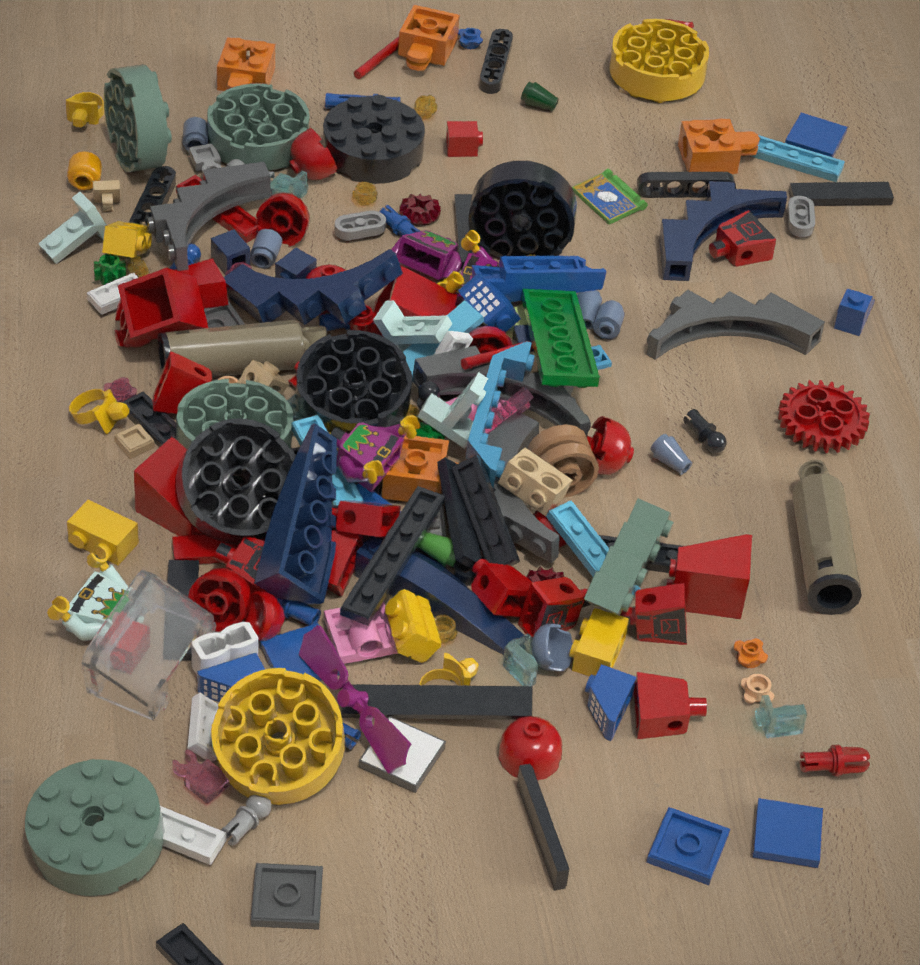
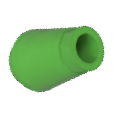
(438, 548)

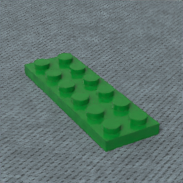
(559, 338)

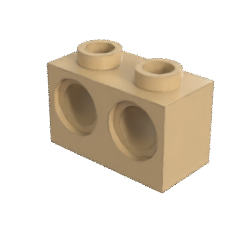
(535, 481)

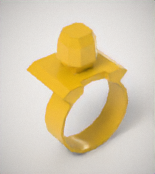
(84, 108)
(106, 414)
(459, 672)

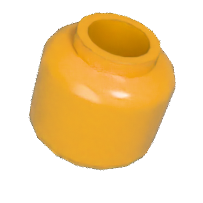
(83, 170)

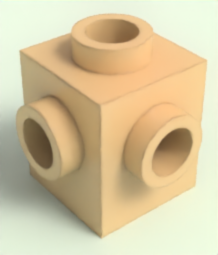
(264, 374)

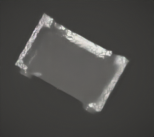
(143, 645)

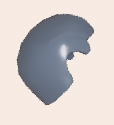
(552, 647)

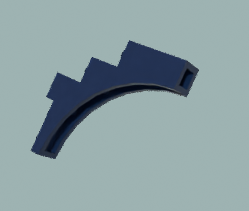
(683, 238)
(306, 299)

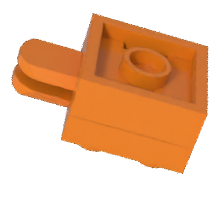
(428, 37)
(238, 68)
(714, 145)
(415, 468)

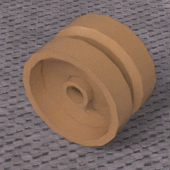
(570, 453)

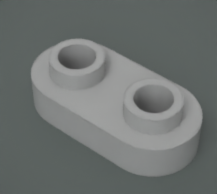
(801, 216)
(360, 225)

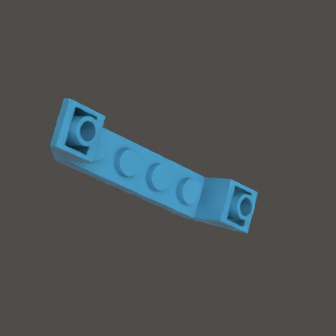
(505, 364)

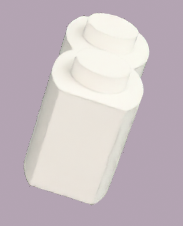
(230, 644)

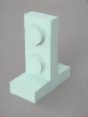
(74, 230)
(410, 330)
(454, 419)

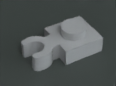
(204, 157)

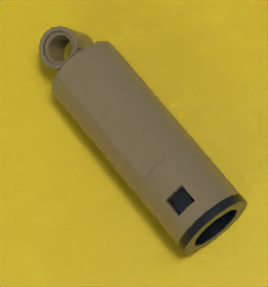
(233, 348)
(825, 540)

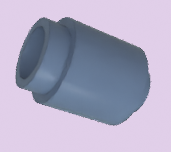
(195, 132)
(266, 248)
(609, 319)

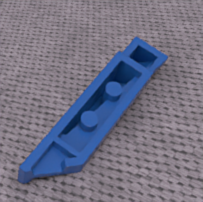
(541, 272)

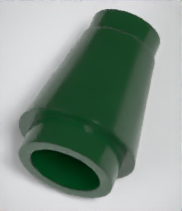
(539, 97)

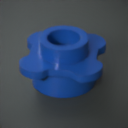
(470, 38)

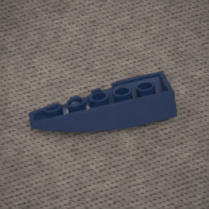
(299, 536)
(446, 597)

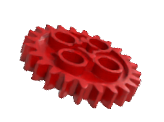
(823, 416)

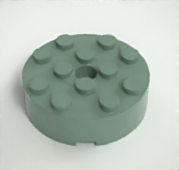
(136, 117)
(256, 124)
(225, 401)
(94, 827)

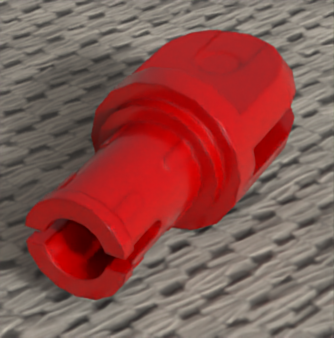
(836, 760)

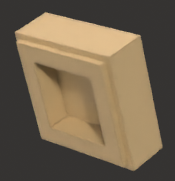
(134, 441)

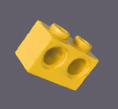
(126, 239)

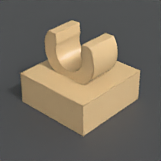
(106, 193)

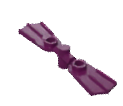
(383, 736)

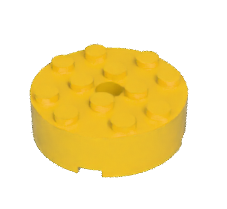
(659, 60)
(272, 767)

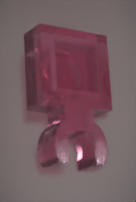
(515, 404)
(202, 779)

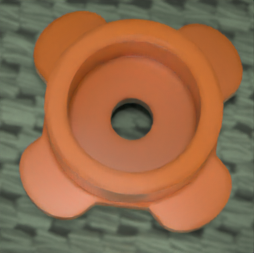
(750, 653)

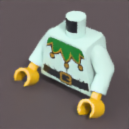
(93, 601)

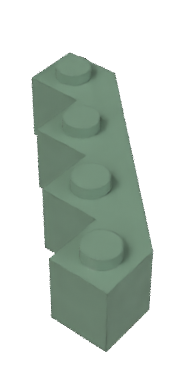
(628, 558)

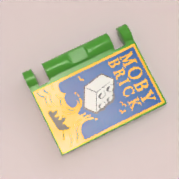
(609, 197)

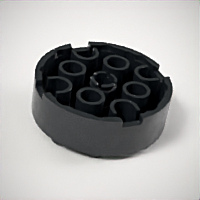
(374, 138)
(523, 210)
(354, 381)
(212, 496)

